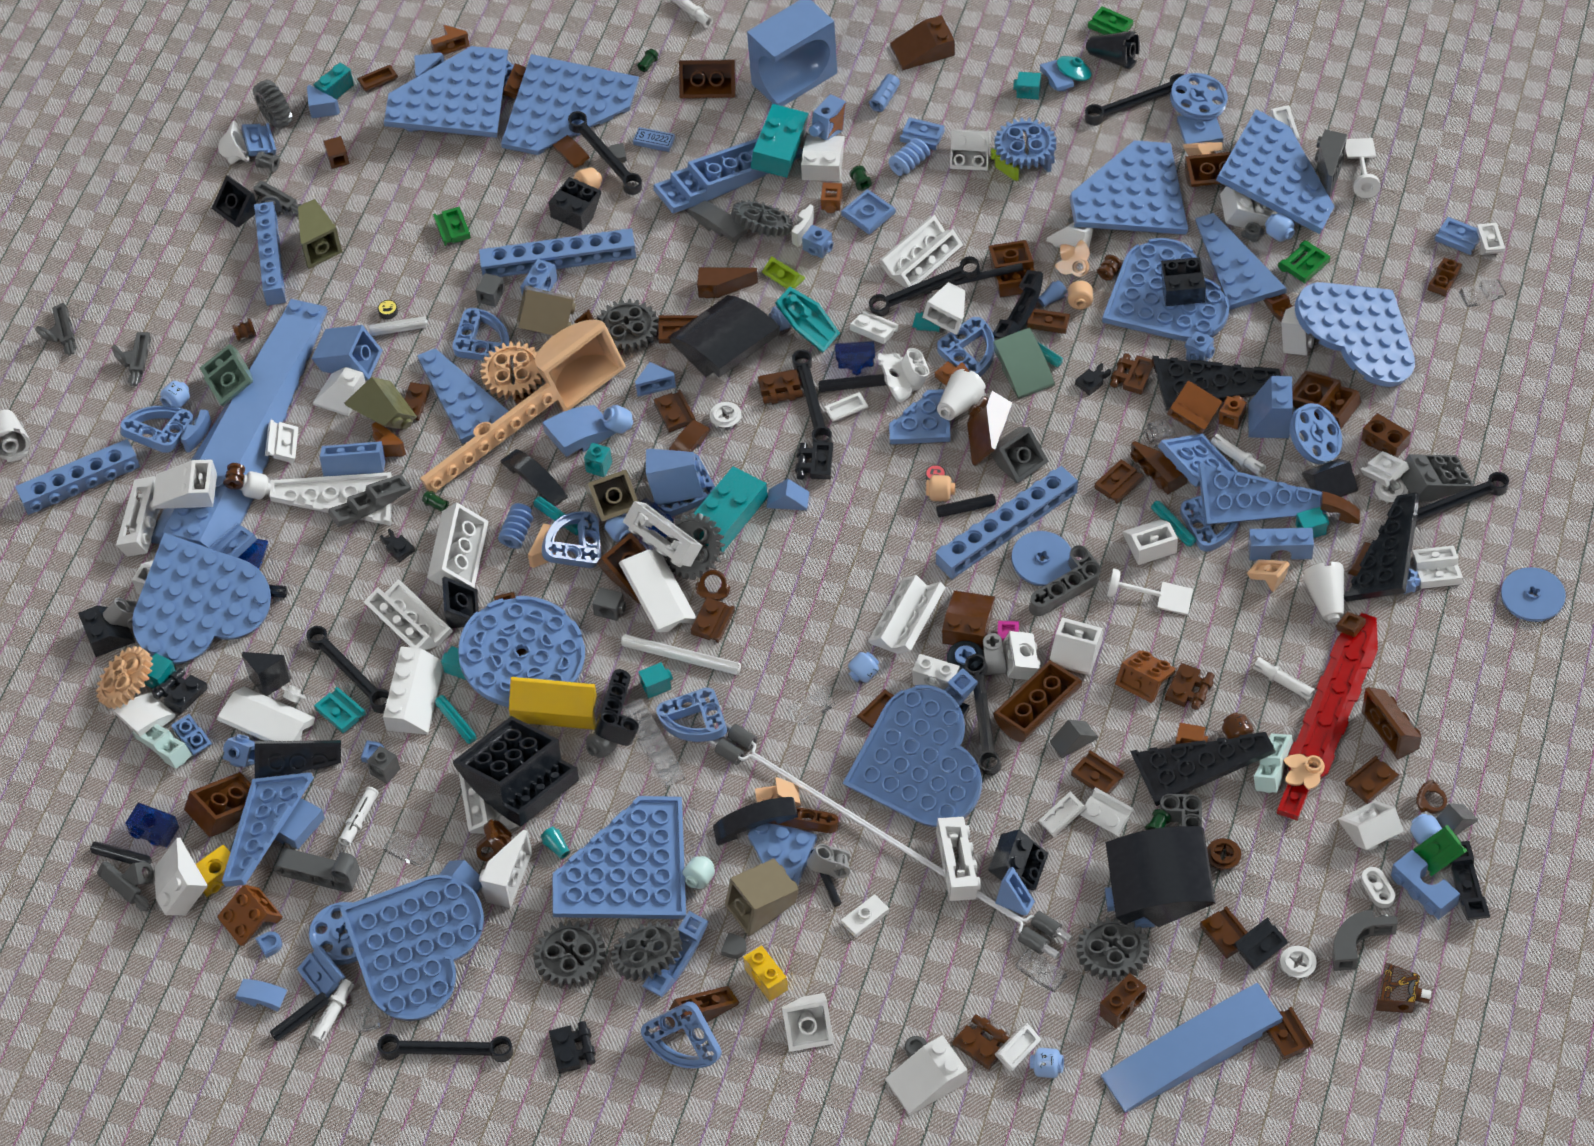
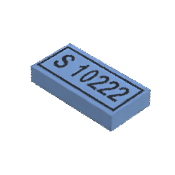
(654, 139)

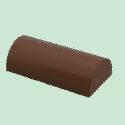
(1036, 701)

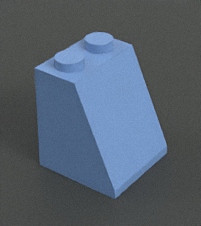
(347, 348)
(1271, 409)
(673, 475)

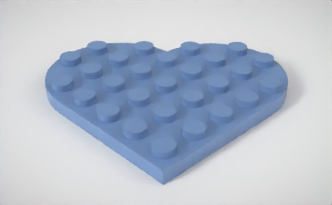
(1139, 299)
(1362, 326)
(196, 598)
(917, 758)
(411, 940)

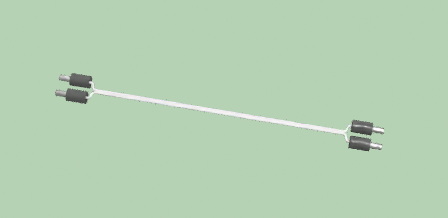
(1027, 936)

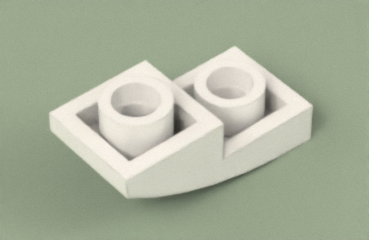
(805, 220)

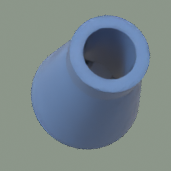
(1054, 292)

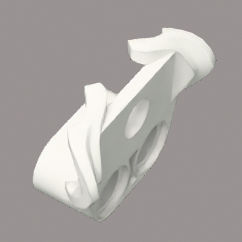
(911, 371)

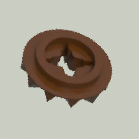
(1233, 853)

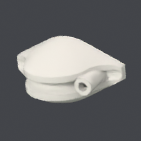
(233, 145)

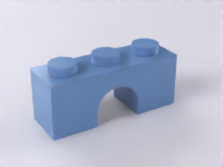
(1267, 541)
(1436, 898)

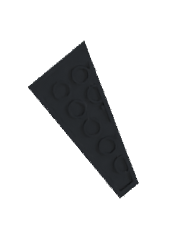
(1210, 376)
(1388, 558)
(1198, 763)

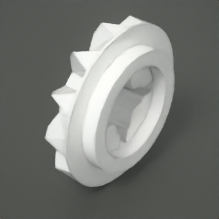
(730, 410)
(1397, 486)
(1294, 954)

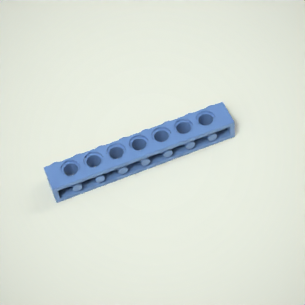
(562, 252)
(1006, 522)

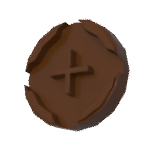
(496, 838)

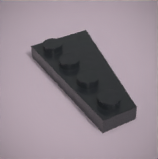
(293, 757)

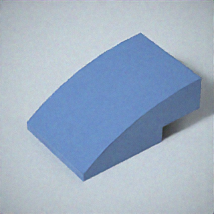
(576, 429)
(300, 824)

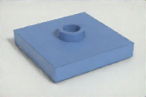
(1199, 131)
(868, 211)

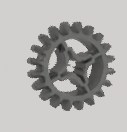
(272, 104)

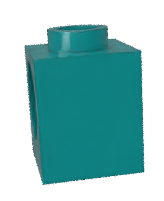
(1027, 85)
(598, 460)

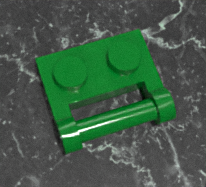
(1308, 265)

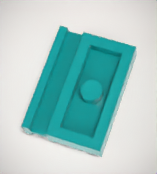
(339, 710)

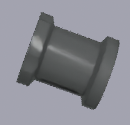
(267, 161)

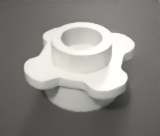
(292, 693)

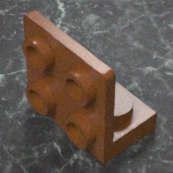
(1194, 407)
(1143, 675)
(247, 913)

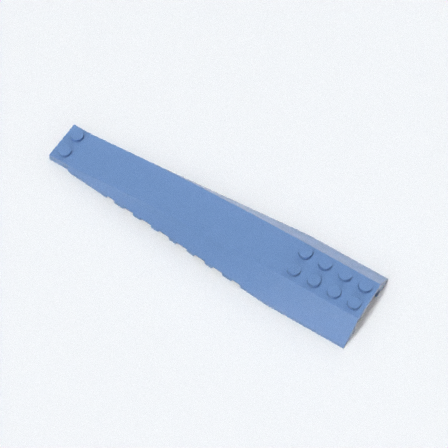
(243, 425)

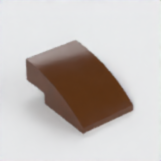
(1010, 254)
(1328, 393)

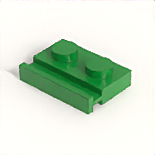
(1108, 22)
(452, 226)
(1440, 849)

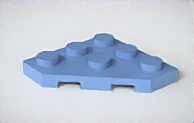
(921, 422)
(785, 844)

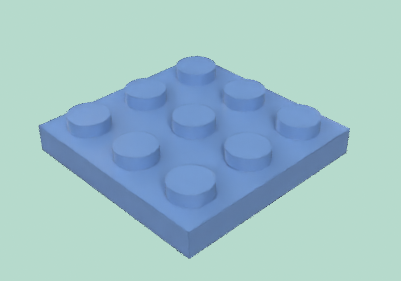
(1191, 450)

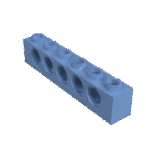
(270, 253)
(77, 476)

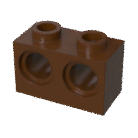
(1385, 436)
(1123, 1000)

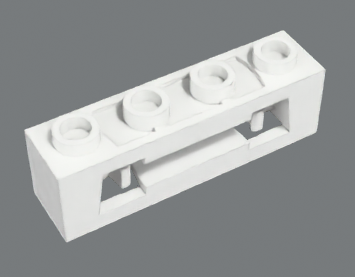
(139, 518)
(681, 552)
(965, 883)

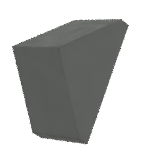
(1072, 736)
(1457, 817)

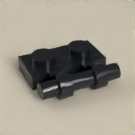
(821, 460)
(184, 694)
(564, 1047)

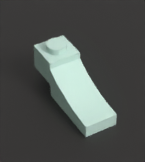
(165, 745)
(1271, 768)

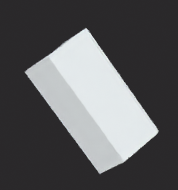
(920, 252)
(657, 590)
(906, 615)
(408, 616)
(264, 716)
(478, 811)

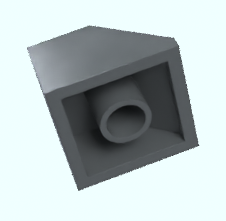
(1019, 454)

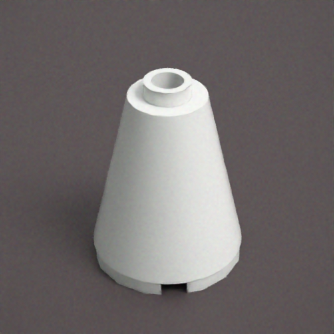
(960, 394)
(13, 437)
(1326, 589)

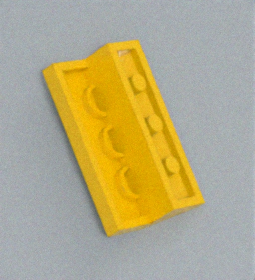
(553, 702)

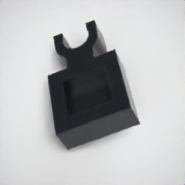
(1091, 381)
(397, 547)

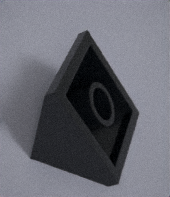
(234, 202)
(1332, 477)
(459, 602)
(266, 671)

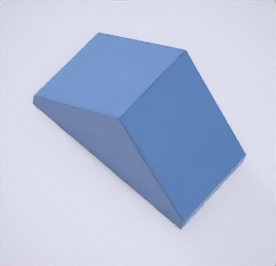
(426, 62)
(321, 103)
(654, 380)
(788, 496)
(464, 872)
(1014, 894)

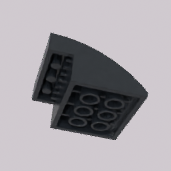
(724, 335)
(517, 770)
(1160, 874)

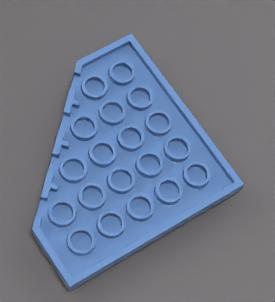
(555, 90)
(453, 96)
(1277, 173)
(1133, 192)
(628, 867)

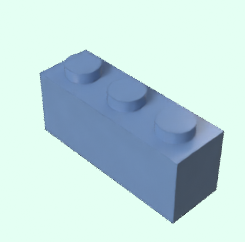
(352, 459)

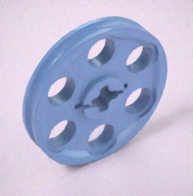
(1198, 96)
(1319, 427)
(332, 936)

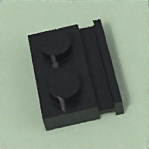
(1260, 943)

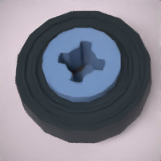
(960, 650)

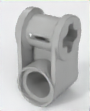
(120, 612)
(994, 655)
(829, 860)

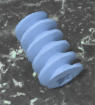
(909, 157)

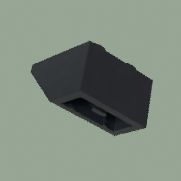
(574, 203)
(1183, 281)
(1022, 854)

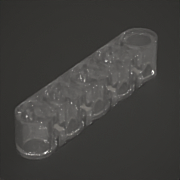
(654, 744)

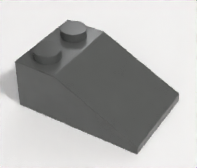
(1330, 158)

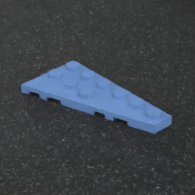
(1238, 270)
(459, 395)
(1246, 497)
(263, 816)

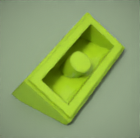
(782, 273)

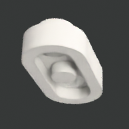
(1379, 889)

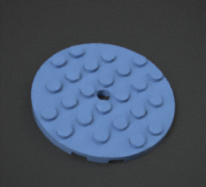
(527, 623)

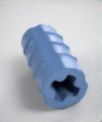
(884, 93)

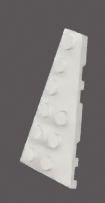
(328, 492)

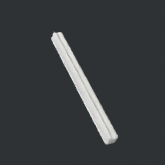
(680, 654)

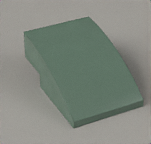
(1023, 363)
(226, 374)

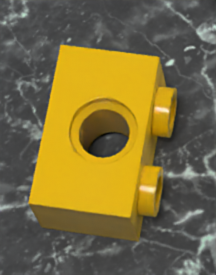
(211, 863)
(765, 973)

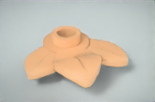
(1071, 257)
(1302, 772)

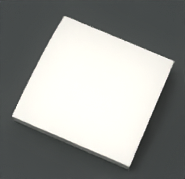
(1437, 567)
(144, 713)

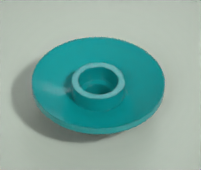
(1074, 68)

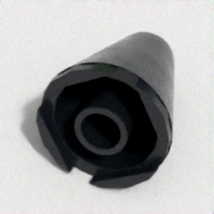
(1115, 48)

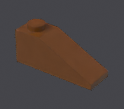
(720, 281)
(710, 1002)

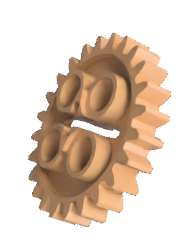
(494, 371)
(124, 677)

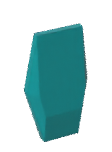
(807, 318)

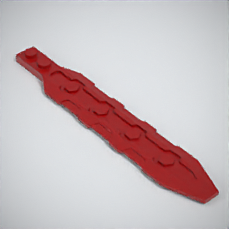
(1332, 706)

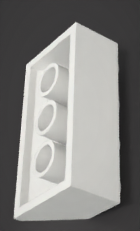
(458, 546)
(413, 691)

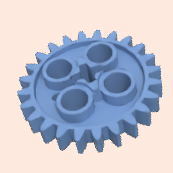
(1039, 141)

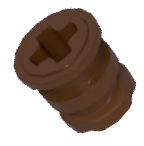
(1109, 267)
(244, 330)
(234, 476)

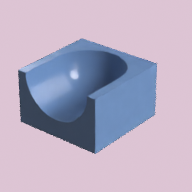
(792, 52)

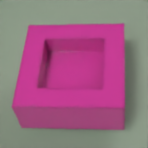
(1006, 626)

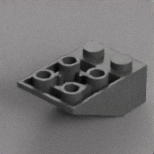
(1435, 476)

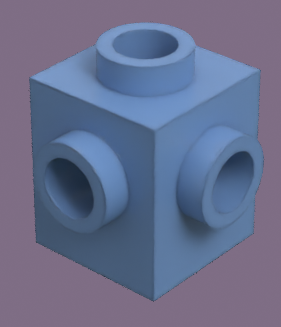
(817, 241)
(1199, 347)
(239, 751)

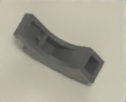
(1353, 931)

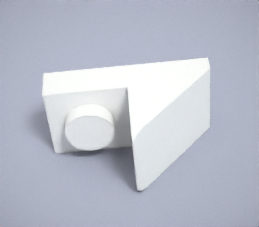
(1490, 239)

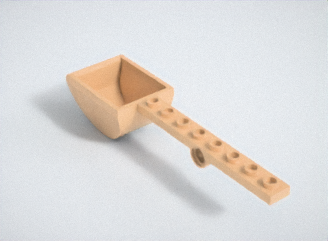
(572, 366)

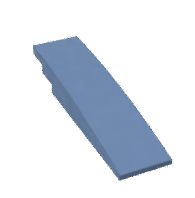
(710, 177)
(1192, 1047)

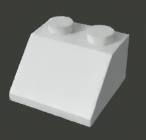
(1372, 825)

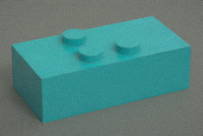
(779, 140)
(733, 503)

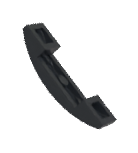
(1031, 286)
(535, 475)
(752, 816)
(1467, 884)

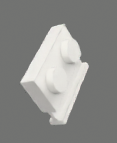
(874, 327)
(281, 441)
(1385, 468)
(1107, 812)

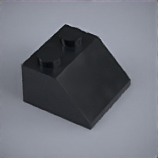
(103, 635)

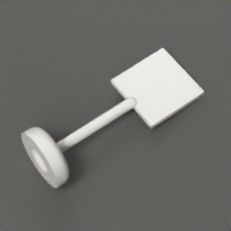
(1367, 184)
(1171, 596)

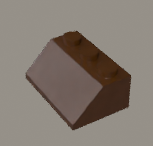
(707, 78)
(1204, 169)
(1390, 722)

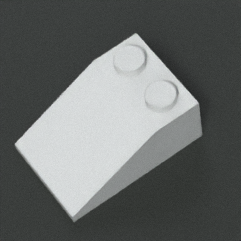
(822, 158)
(505, 871)
(177, 880)
(927, 1075)

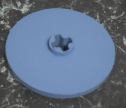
(1031, 548)
(1522, 604)

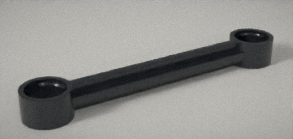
(1129, 101)
(605, 153)
(924, 286)
(810, 394)
(1465, 496)
(347, 667)
(983, 715)
(445, 1048)

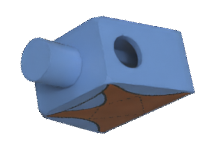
(828, 118)

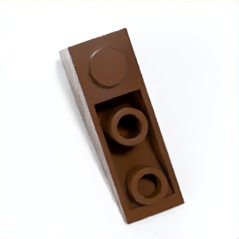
(1158, 467)

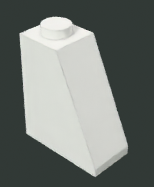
(946, 308)

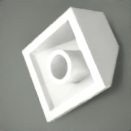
(338, 389)
(807, 1022)

